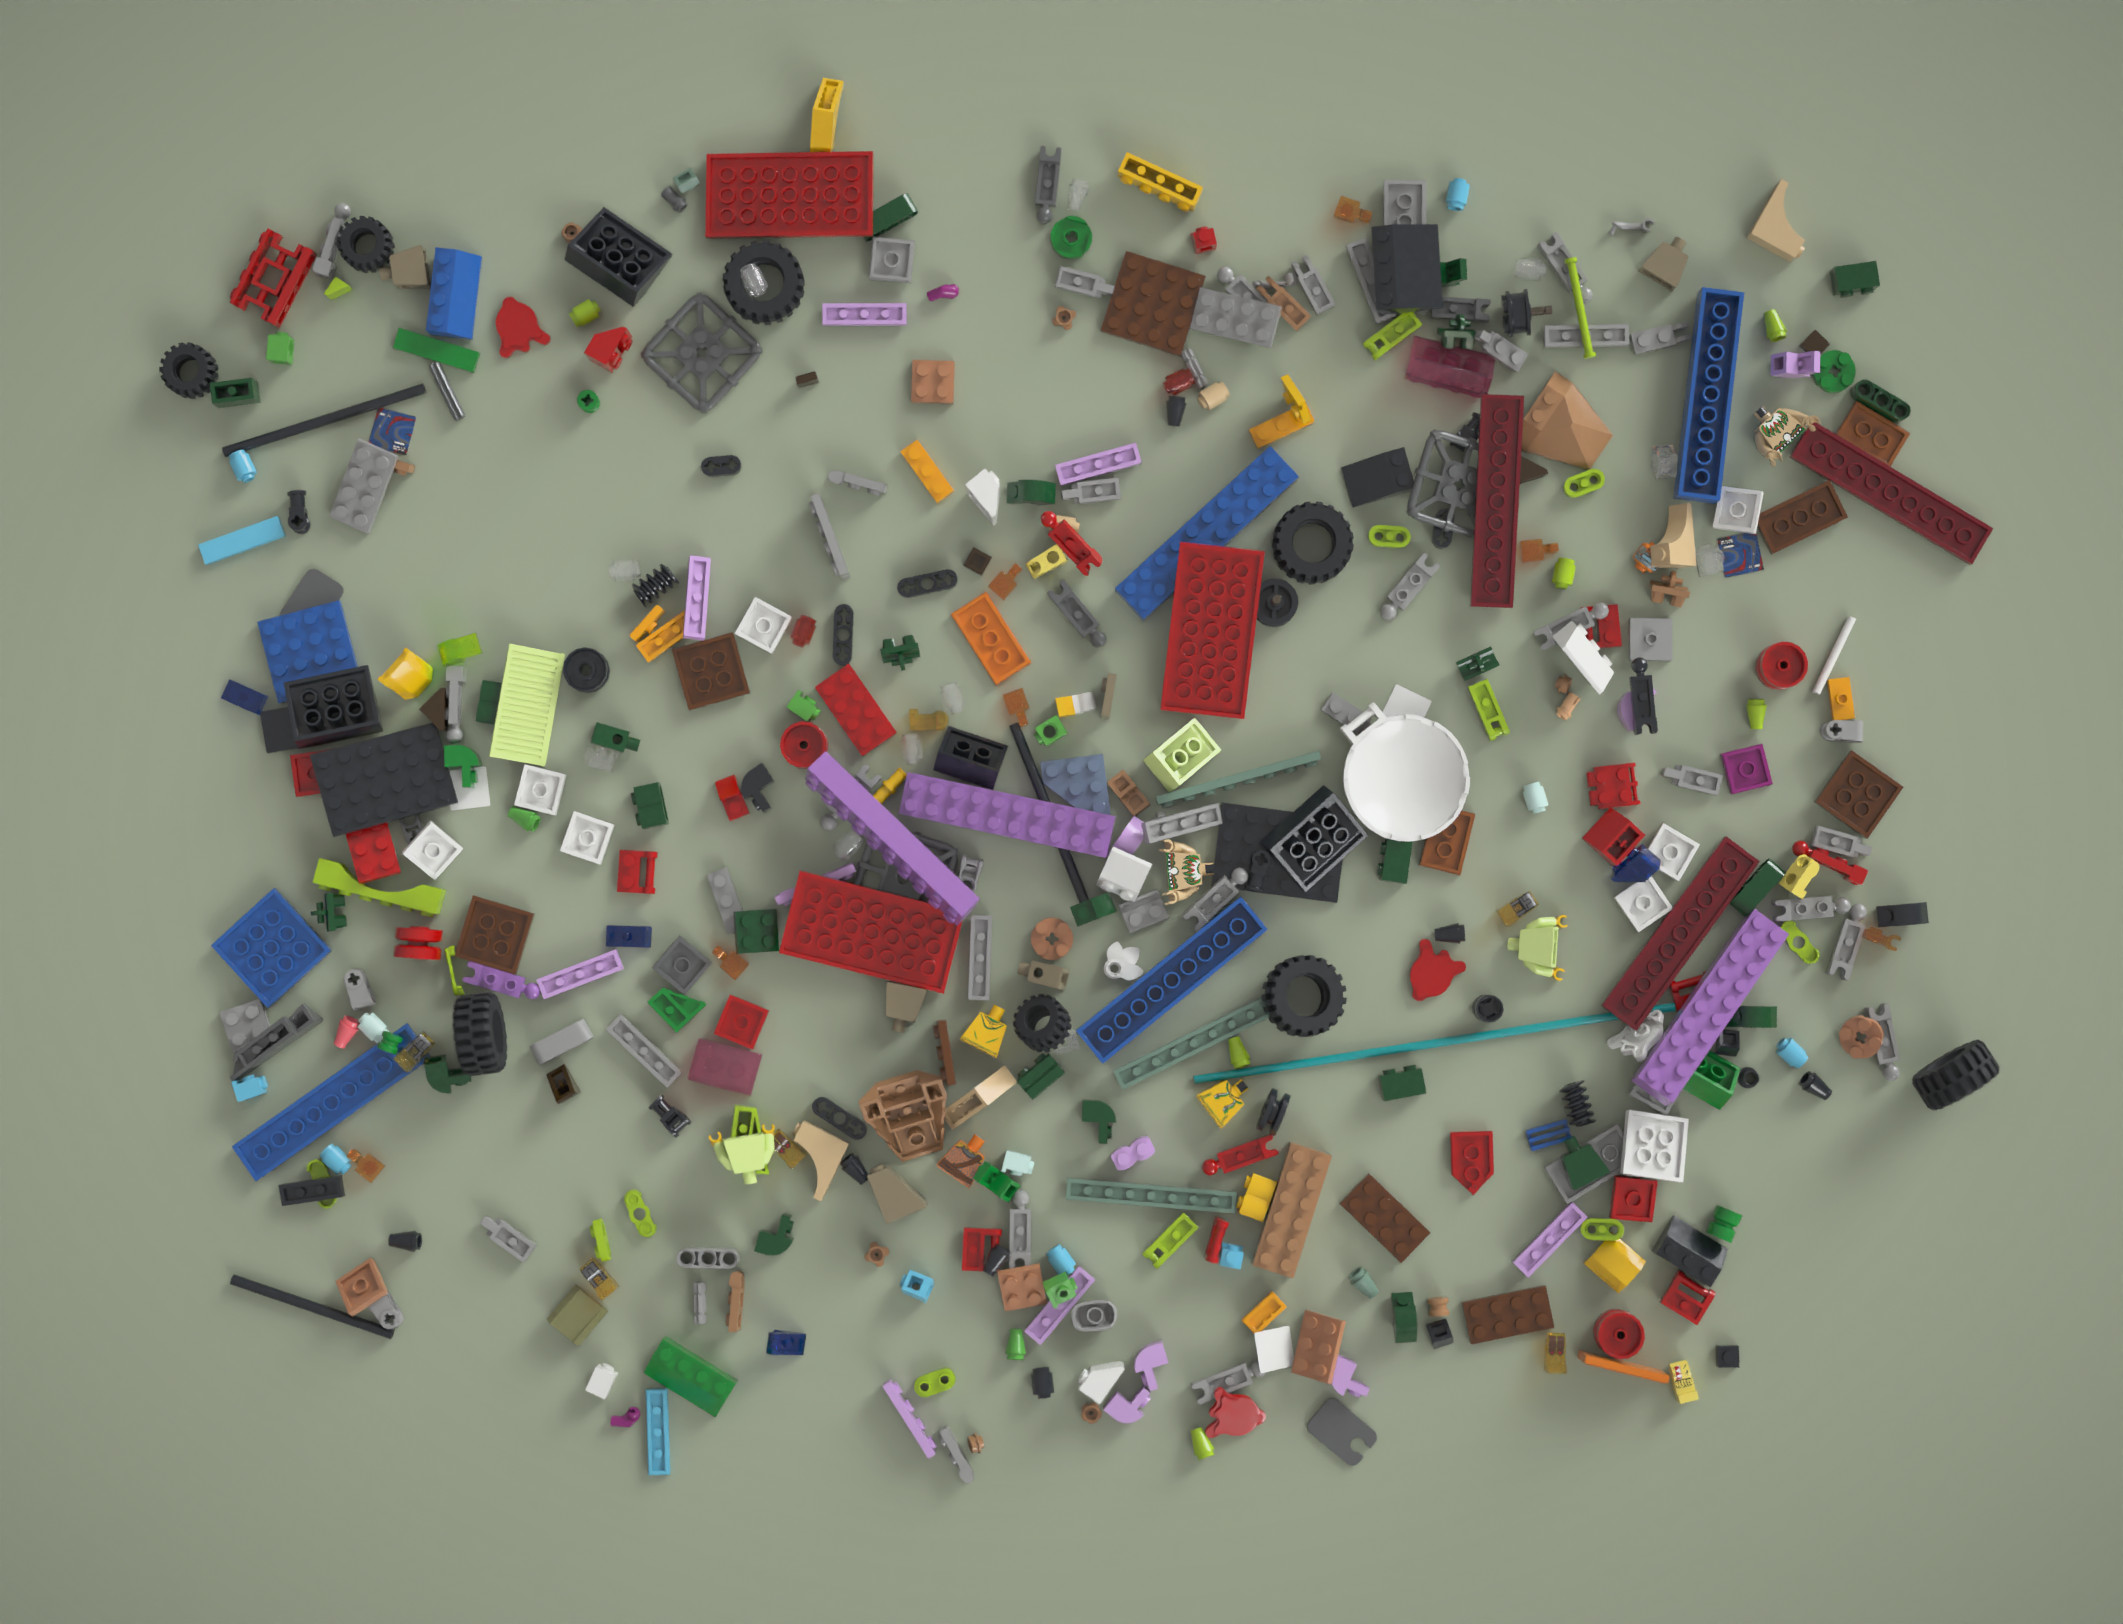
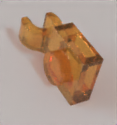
(1349, 210)
(1534, 550)
(1003, 583)
(1016, 704)
(1875, 936)
(732, 964)
(368, 1166)

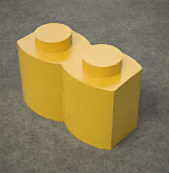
(1257, 1196)

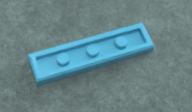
(242, 540)
(658, 1431)

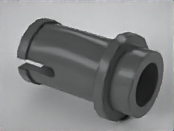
(678, 203)

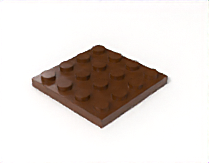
(1152, 303)

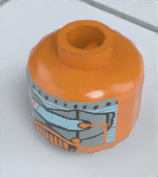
(1643, 558)

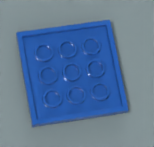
(306, 644)
(271, 947)

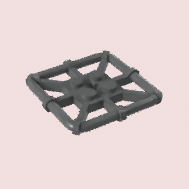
(701, 366)
(1445, 490)
(889, 880)

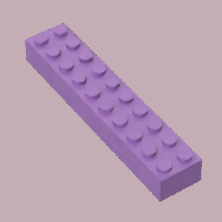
(1007, 815)
(890, 838)
(1709, 1007)

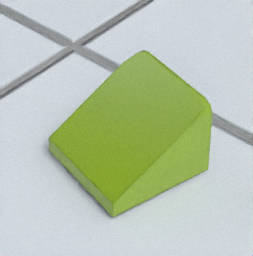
(337, 288)

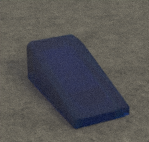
(244, 697)
(628, 936)

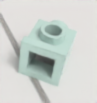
(1017, 1163)

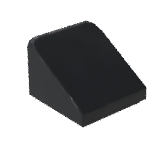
(1728, 1043)
(1440, 1333)

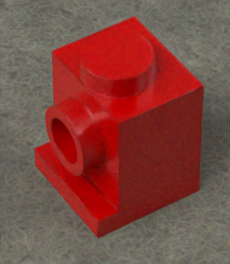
(1204, 240)

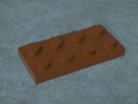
(1800, 517)
(1384, 1218)
(1508, 1314)

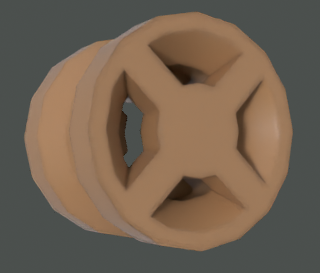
(1438, 1306)

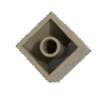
(894, 1193)

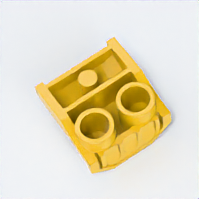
(408, 675)
(1615, 1264)

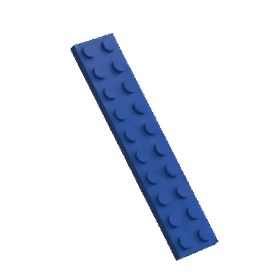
(323, 1108)

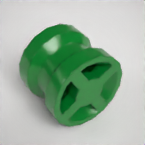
(591, 404)
(389, 1042)

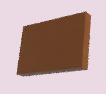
(1873, 433)
(1448, 848)

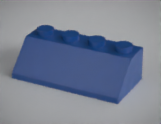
(453, 293)

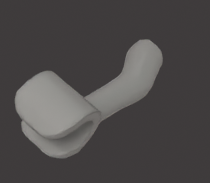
(1631, 226)
(1290, 280)

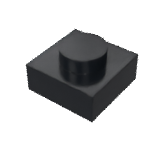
(1727, 1356)

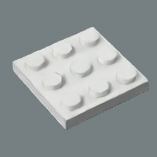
(1654, 1146)

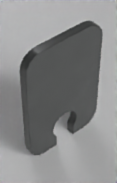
(313, 591)
(1337, 1427)

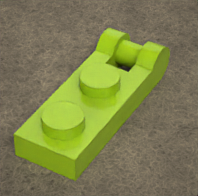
(1392, 334)
(1488, 709)
(1170, 1240)

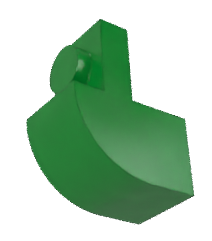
(464, 757)
(996, 1181)

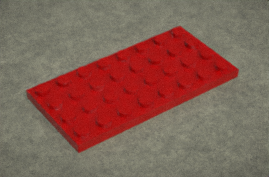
(789, 195)
(1212, 630)
(869, 932)

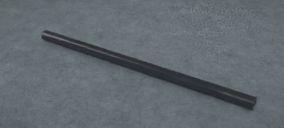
(325, 419)
(1042, 795)

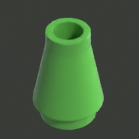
(526, 819)
(1015, 1347)

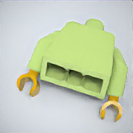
(1539, 946)
(745, 1152)

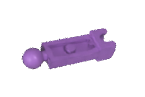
(501, 981)

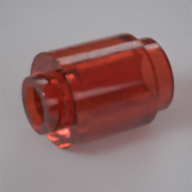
(1178, 381)
(803, 631)

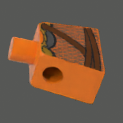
(963, 1160)

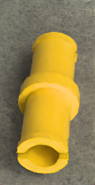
(889, 787)

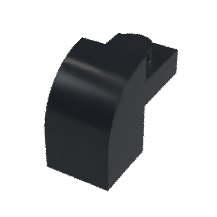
(753, 783)
(1902, 914)

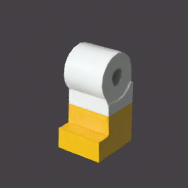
(1075, 704)

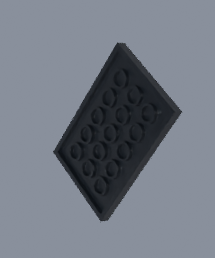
(383, 779)
(1242, 836)

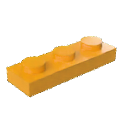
(1277, 428)
(927, 471)
(662, 638)

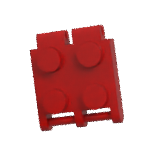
(1613, 786)

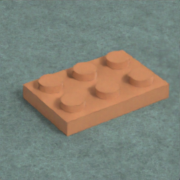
(1318, 1346)

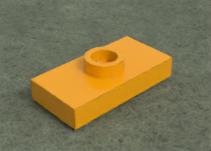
(648, 624)
(1840, 698)
(1264, 1313)

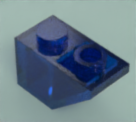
(1637, 866)

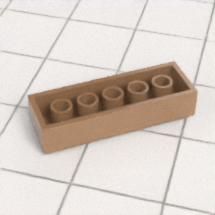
(1291, 1210)

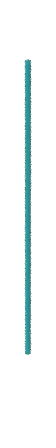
(1415, 1046)

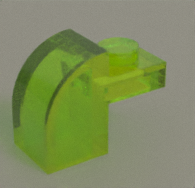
(457, 650)

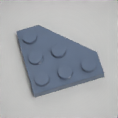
(1079, 781)

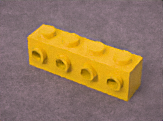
(1160, 182)

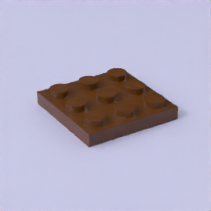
(711, 671)
(1858, 794)
(494, 934)
(944, 1052)

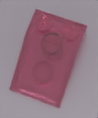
(724, 1066)

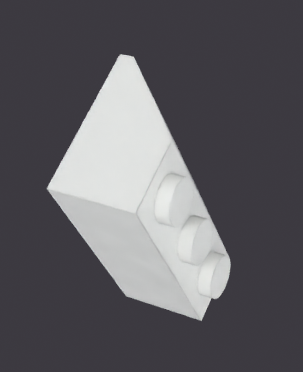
(985, 494)
(1585, 655)

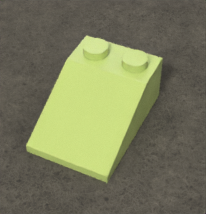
(1182, 755)

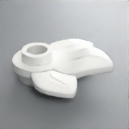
(1125, 960)

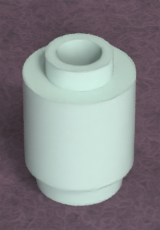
(1535, 797)
(372, 1027)

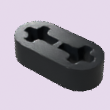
(722, 471)
(1437, 532)

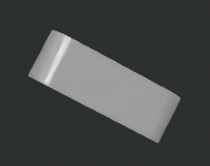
(561, 1042)
(698, 1261)

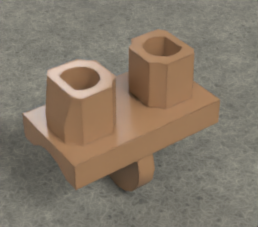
(1678, 593)

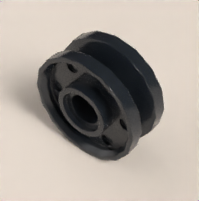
(573, 670)
(1273, 1111)

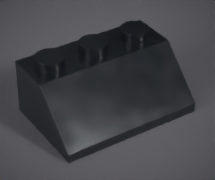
(970, 757)
(1691, 1251)

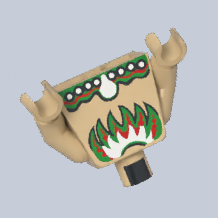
(1779, 430)
(1183, 870)

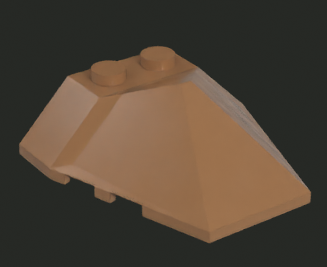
(1564, 426)
(907, 1113)

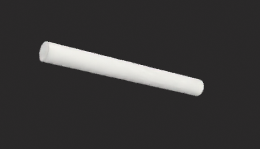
(1834, 655)

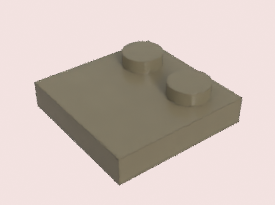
(1108, 686)

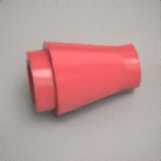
(346, 1030)

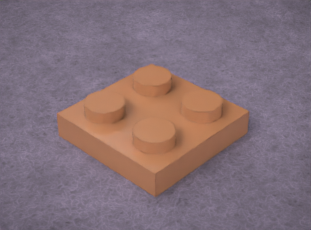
(932, 381)
(361, 1287)
(1022, 1287)

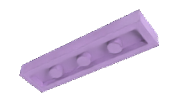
(864, 314)
(1098, 464)
(696, 598)
(844, 872)
(580, 974)
(1550, 1239)
(1049, 1317)
(915, 1425)

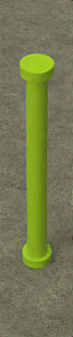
(1571, 264)

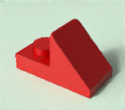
(732, 797)

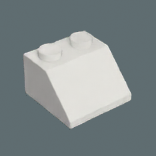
(1123, 874)
(1099, 1379)

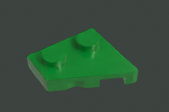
(675, 1008)

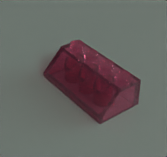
(1449, 368)

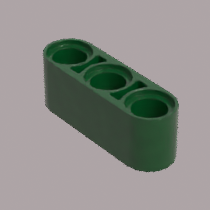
(892, 215)
(1890, 401)
(1757, 887)

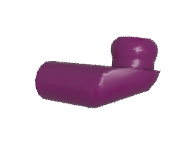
(944, 291)
(627, 1419)

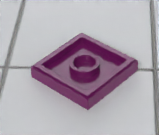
(1746, 769)

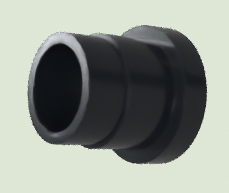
(1741, 1078)

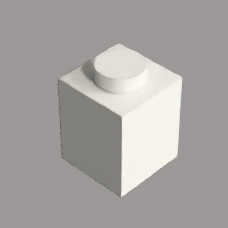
(602, 1380)

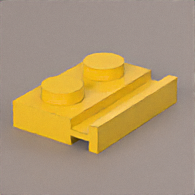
(1294, 397)

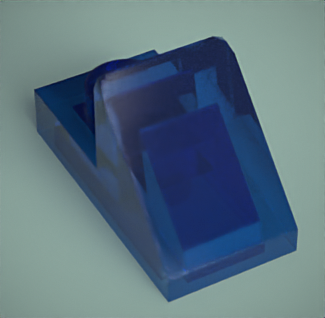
(785, 1343)

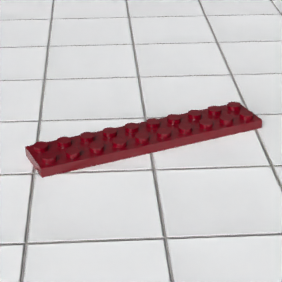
(1891, 493)
(1497, 500)
(1680, 933)

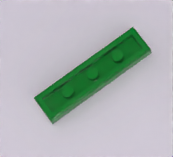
(436, 350)

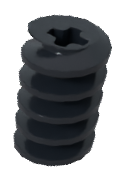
(654, 584)
(1577, 1104)

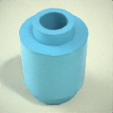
(1457, 194)
(242, 466)
(1791, 1052)
(336, 1159)
(1060, 1260)

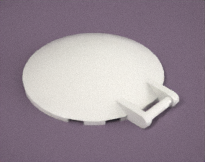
(1404, 775)

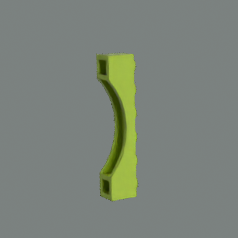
(336, 875)

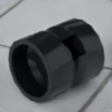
(1487, 1008)

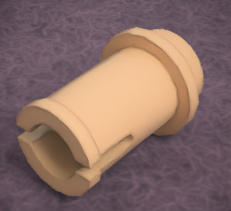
(1567, 706)

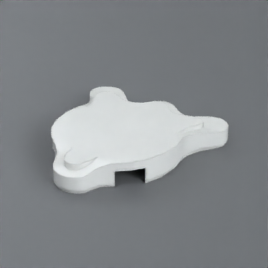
(1640, 1041)

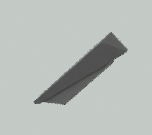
(274, 1040)

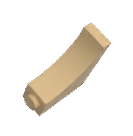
(1773, 229)
(1678, 544)
(979, 1097)
(825, 1151)

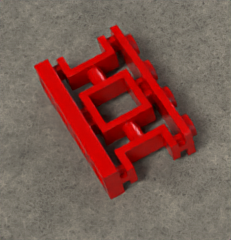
(288, 285)

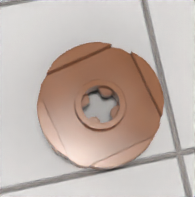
(1060, 930)
(1864, 1025)

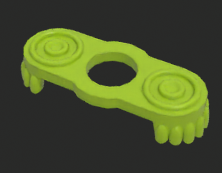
(1807, 952)
(457, 990)
(317, 1170)
(633, 1201)

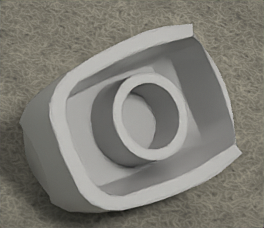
(1094, 1315)

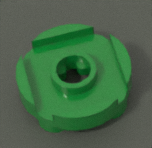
(1065, 227)
(1844, 378)

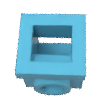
(249, 1087)
(1231, 1255)
(926, 1285)

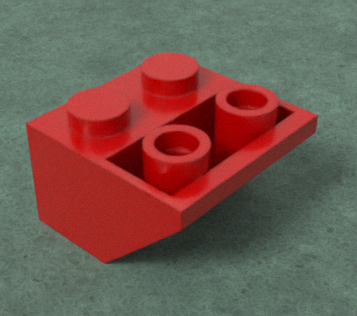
(608, 346)
(1613, 837)

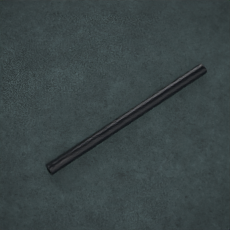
(311, 1306)

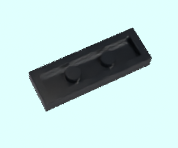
(311, 1190)

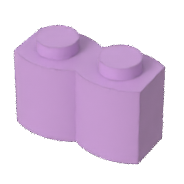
(1127, 1155)

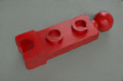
(1071, 543)
(1852, 873)
(1240, 1156)

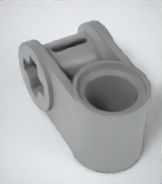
(1845, 730)
(970, 873)
(359, 993)
(384, 1308)

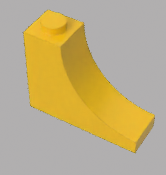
(825, 115)

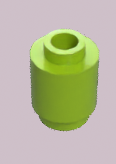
(585, 313)
(1563, 573)

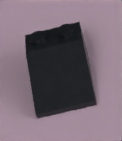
(1378, 477)

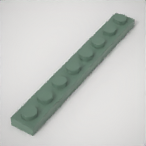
(1247, 777)
(1191, 1043)
(1151, 1195)

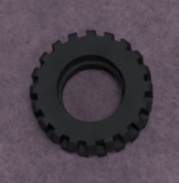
(772, 309)
(1312, 514)
(1330, 989)
(479, 1034)
(1955, 1075)

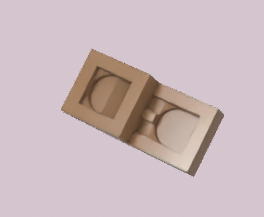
(1128, 793)

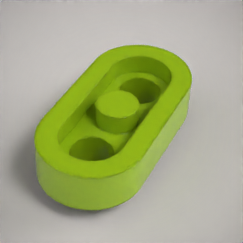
(1583, 483)
(1389, 536)
(1602, 1229)
(602, 1249)
(934, 1382)

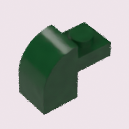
(1453, 272)
(1031, 491)
(1093, 909)
(1754, 1017)
(441, 1077)
(1099, 1112)
(775, 1243)
(1404, 1317)

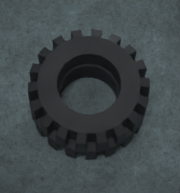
(356, 230)
(174, 362)
(1052, 1033)

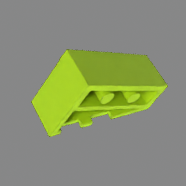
(746, 1122)

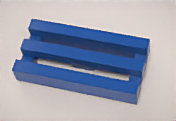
(1566, 1130)

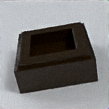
(1814, 342)
(807, 379)
(977, 561)

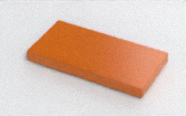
(990, 638)
(1623, 1367)

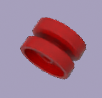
(1793, 668)
(797, 734)
(418, 943)
(1606, 1331)

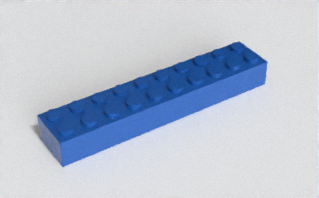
(1708, 395)
(1212, 525)
(1171, 979)

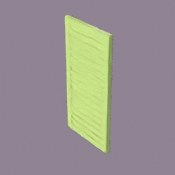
(526, 705)

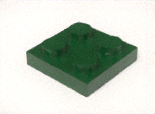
(756, 931)

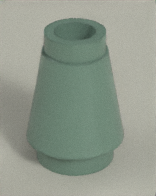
(1363, 1282)

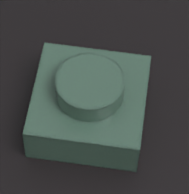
(686, 180)

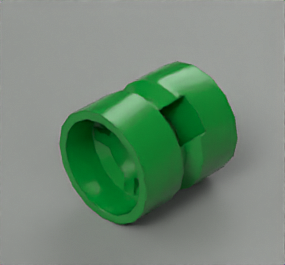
(1724, 1223)

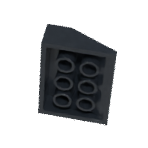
(617, 256)
(1407, 268)
(333, 707)
(1314, 838)

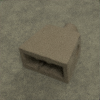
(1666, 264)
(408, 269)
(1052, 975)
(903, 1004)

